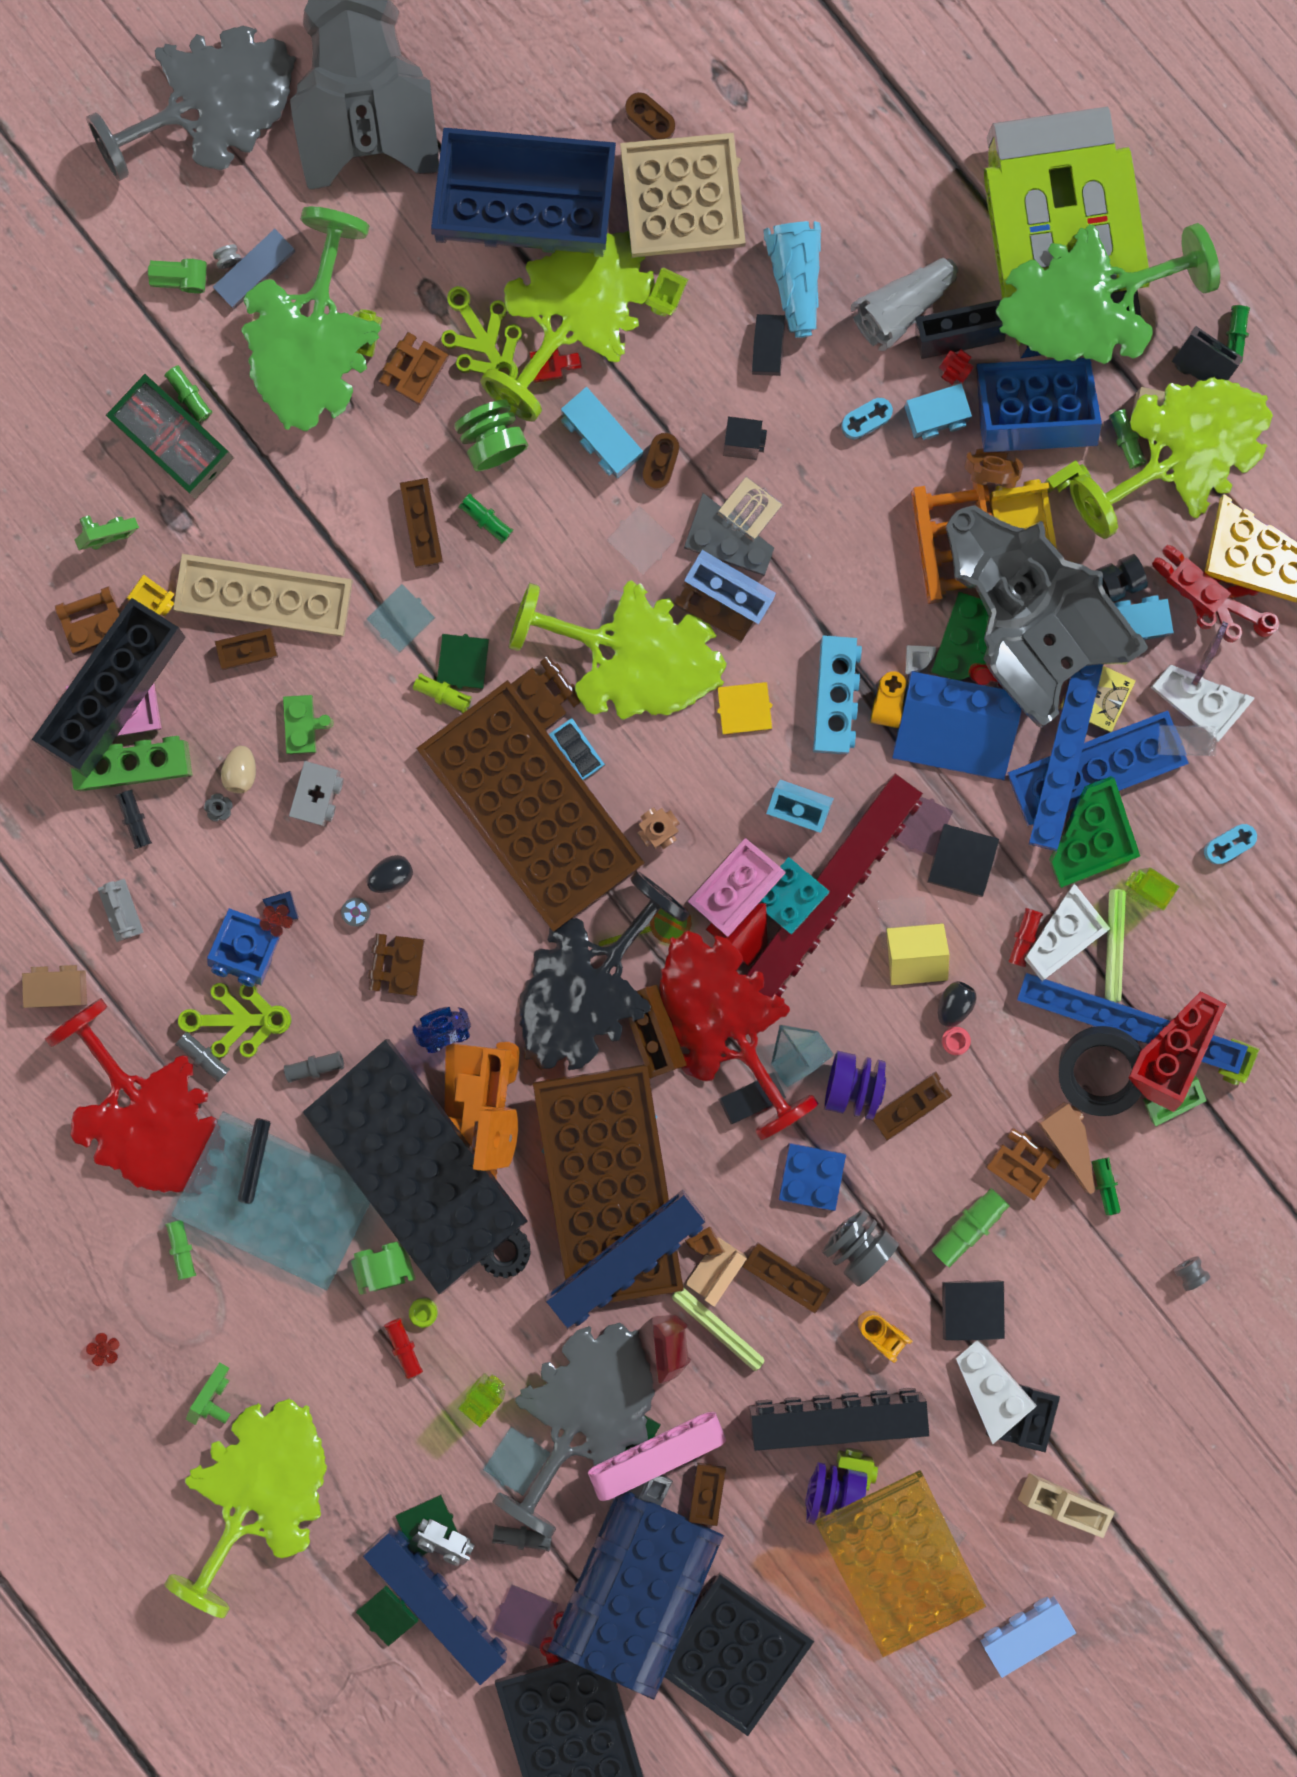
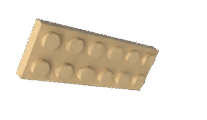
(263, 595)

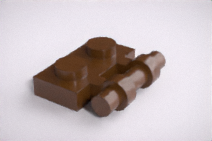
(540, 699)
(405, 964)

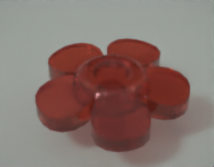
(276, 919)
(103, 1349)

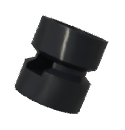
(1130, 574)

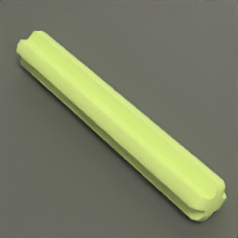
(1115, 945)
(718, 1329)

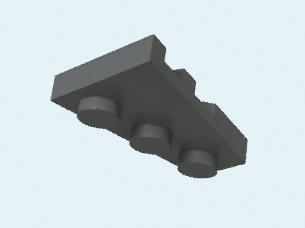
(718, 539)

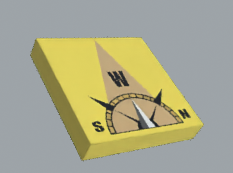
(1109, 699)

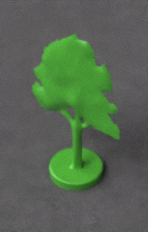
(1070, 305)
(299, 357)

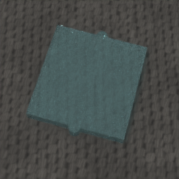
(400, 618)
(516, 1461)

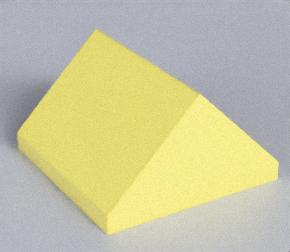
(918, 954)

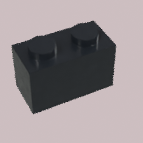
(1206, 357)
(744, 438)

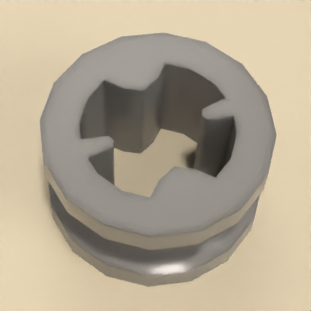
(227, 256)

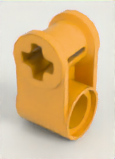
(887, 705)
(886, 1338)

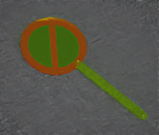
(662, 926)

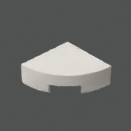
(918, 658)

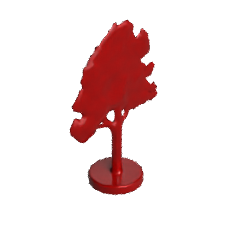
(715, 1002)
(155, 1136)

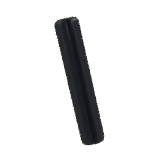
(254, 1161)

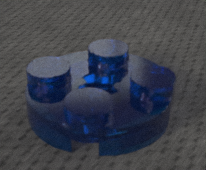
(442, 1028)

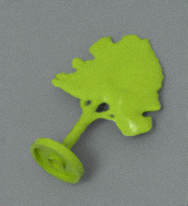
(590, 298)
(1207, 433)
(654, 660)
(268, 1471)

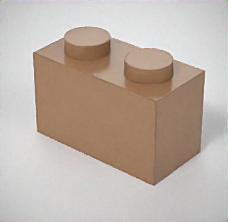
(54, 988)

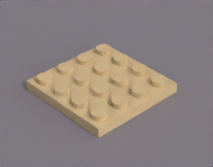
(682, 195)

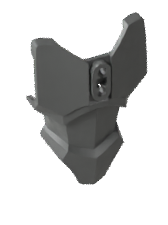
(354, 66)
(1036, 596)

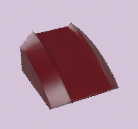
(670, 1346)

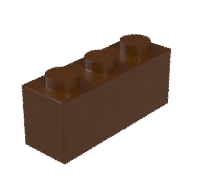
(656, 1036)

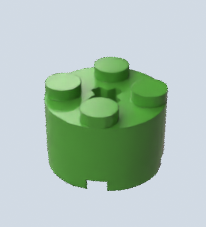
(382, 1268)

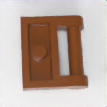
(89, 631)

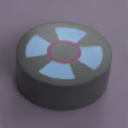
(356, 912)

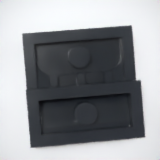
(963, 860)
(973, 1310)
(1035, 1428)

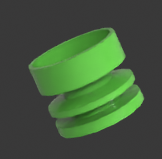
(489, 431)

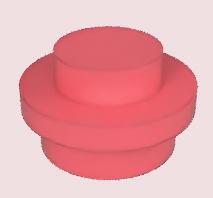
(956, 1040)

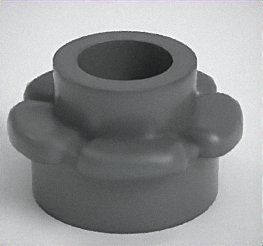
(222, 814)

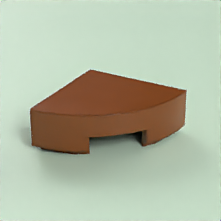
(705, 1243)

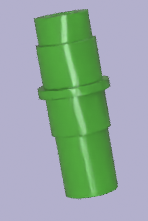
(970, 1227)

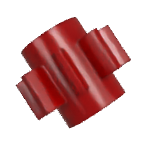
(956, 367)

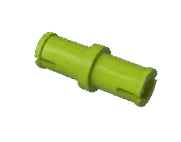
(442, 693)

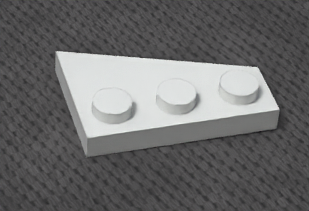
(1202, 704)
(1066, 934)
(994, 1391)

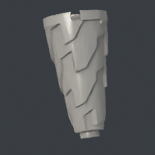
(893, 308)

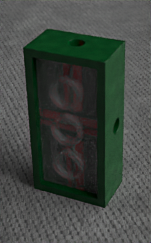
(170, 436)

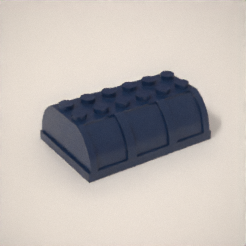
(523, 191)
(635, 1594)

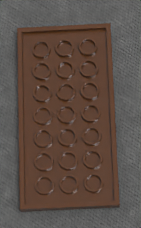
(530, 805)
(604, 1168)

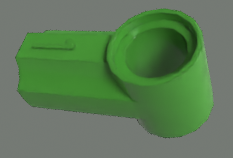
(185, 275)

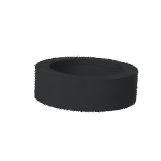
(1075, 1094)

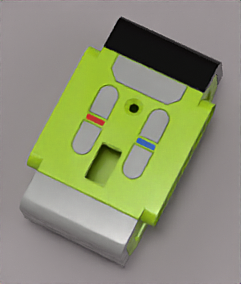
(1050, 182)

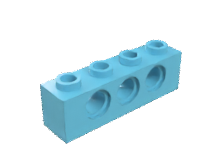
(833, 649)

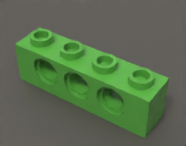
(175, 766)

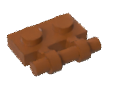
(421, 372)
(1019, 1172)

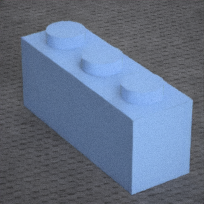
(730, 587)
(1027, 1635)

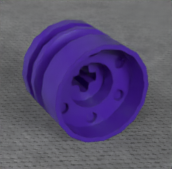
(855, 1085)
(831, 1494)

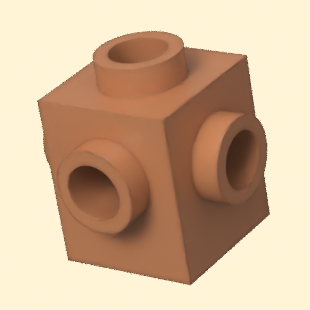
(661, 839)

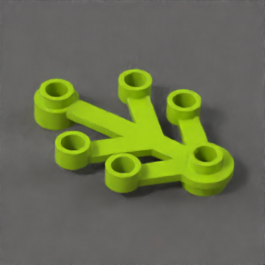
(484, 341)
(240, 1019)

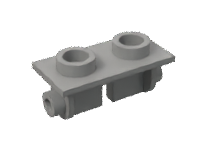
(120, 910)
(452, 1549)

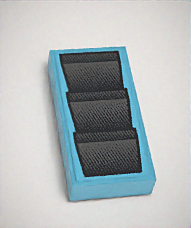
(577, 749)

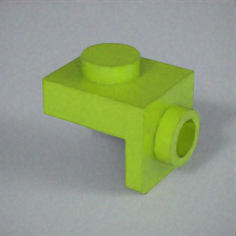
(666, 292)
(1246, 1067)
(854, 1460)

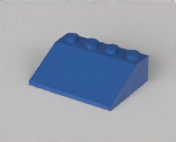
(1037, 405)
(957, 726)

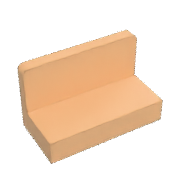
(716, 1273)

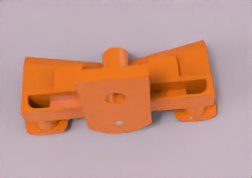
(477, 1097)

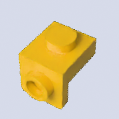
(152, 596)

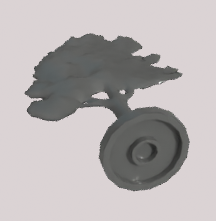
(231, 87)
(597, 1394)

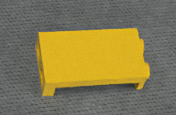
(1024, 506)

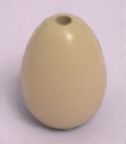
(238, 770)

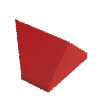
(749, 935)

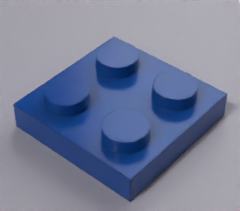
(812, 1176)

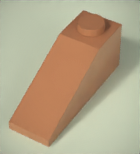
(1069, 1139)

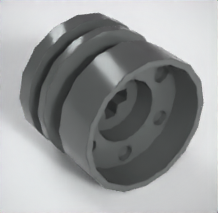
(860, 1247)

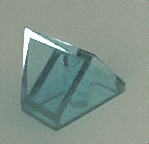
(798, 1053)

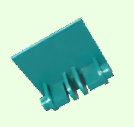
(793, 896)

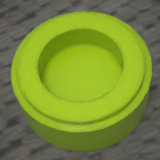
(423, 1312)

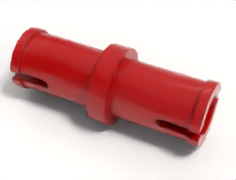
(1025, 937)
(403, 1348)

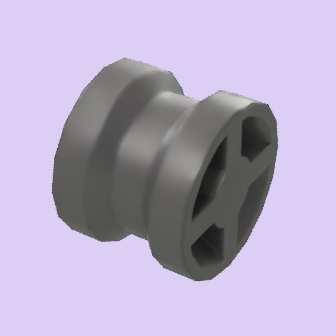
(1192, 1273)

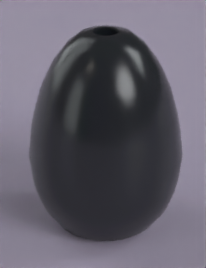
(390, 874)
(956, 1004)

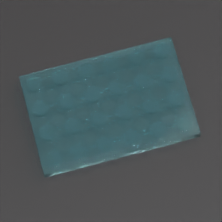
(300, 1210)

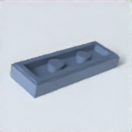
(254, 268)

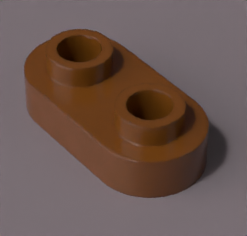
(651, 117)
(661, 462)

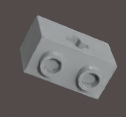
(310, 780)

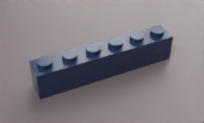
(625, 1259)
(436, 1606)

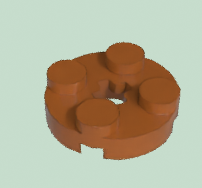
(993, 468)

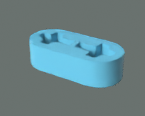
(864, 412)
(1233, 850)

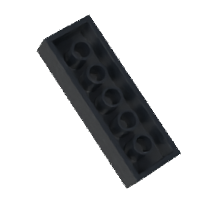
(109, 687)
(839, 1419)

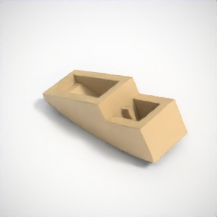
(1065, 1505)

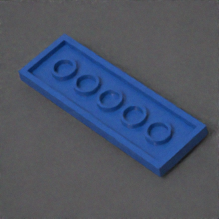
(1124, 754)

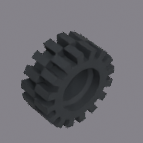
(516, 1265)

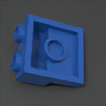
(242, 949)

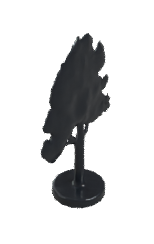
(574, 1002)

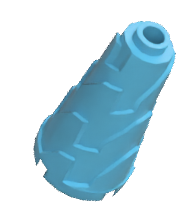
(796, 268)

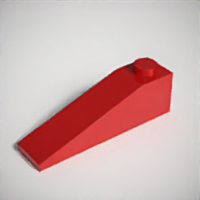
(1173, 1057)

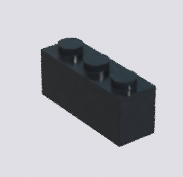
(958, 329)

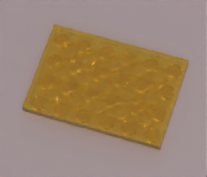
(901, 1563)

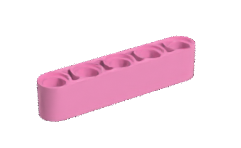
(656, 1456)

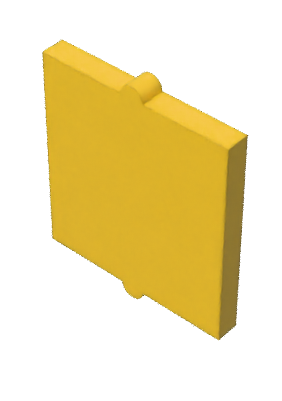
(744, 708)

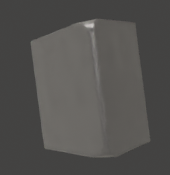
(653, 1490)

